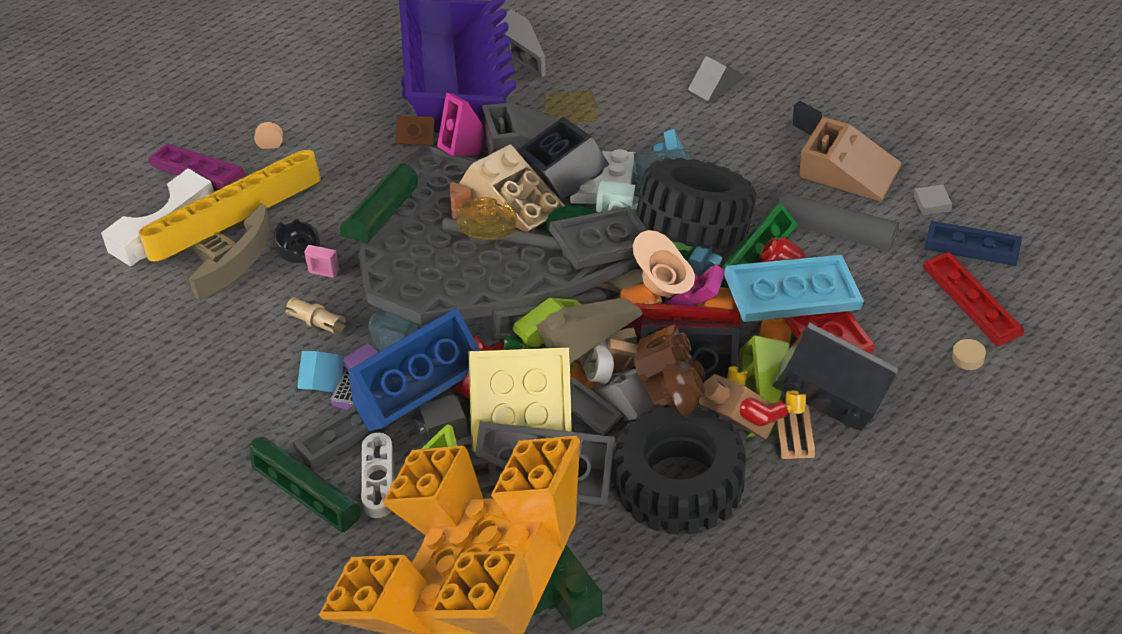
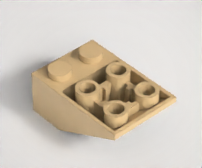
(511, 180)

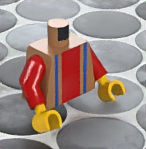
(745, 407)

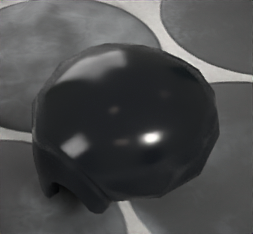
(293, 240)

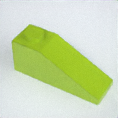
(762, 361)

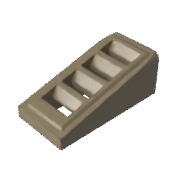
(213, 247)

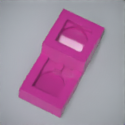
(704, 288)

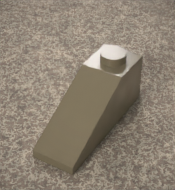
(586, 325)

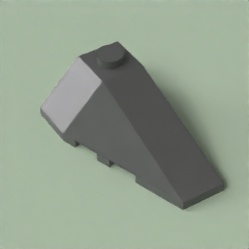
(498, 441)

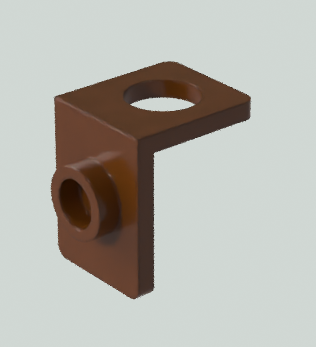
(414, 130)

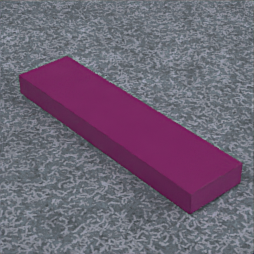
(177, 160)

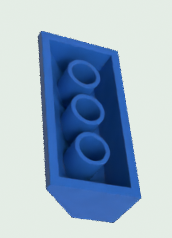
(412, 370)

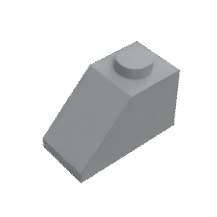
(626, 394)

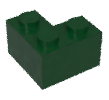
(571, 592)

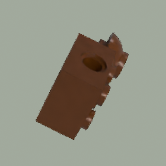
(669, 370)

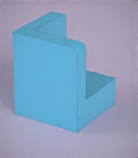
(320, 371)

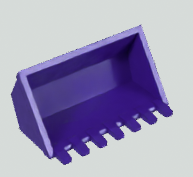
(454, 51)

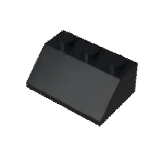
(711, 342)
(835, 376)

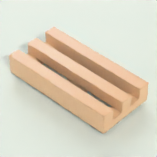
(797, 453)

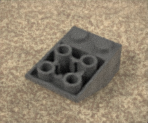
(512, 125)

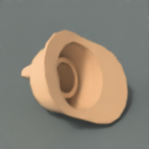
(662, 265)

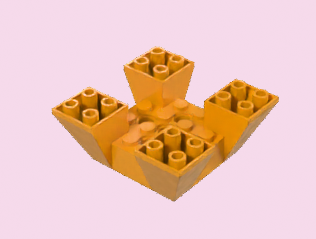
(479, 556)

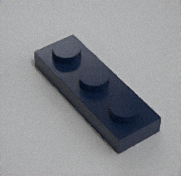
(973, 243)

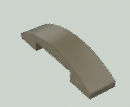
(215, 276)

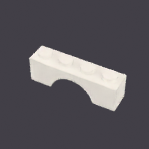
(123, 236)

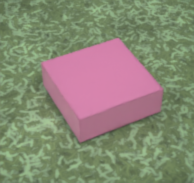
(322, 261)

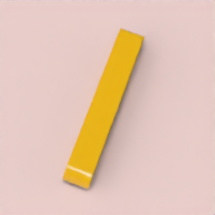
(229, 205)

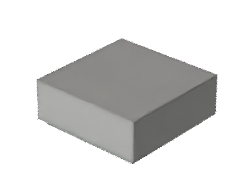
(932, 199)

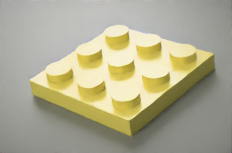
(520, 388)

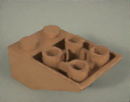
(847, 161)

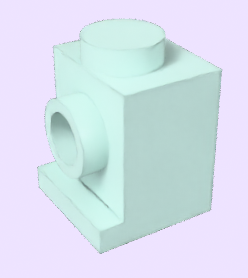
(616, 196)

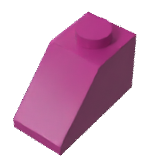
(460, 128)

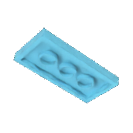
(793, 288)

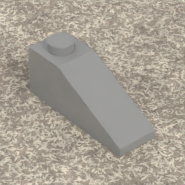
(524, 43)

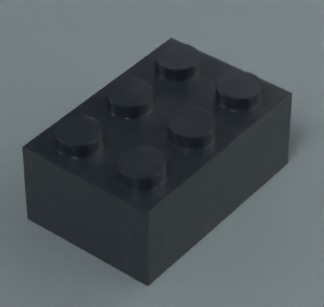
(564, 157)

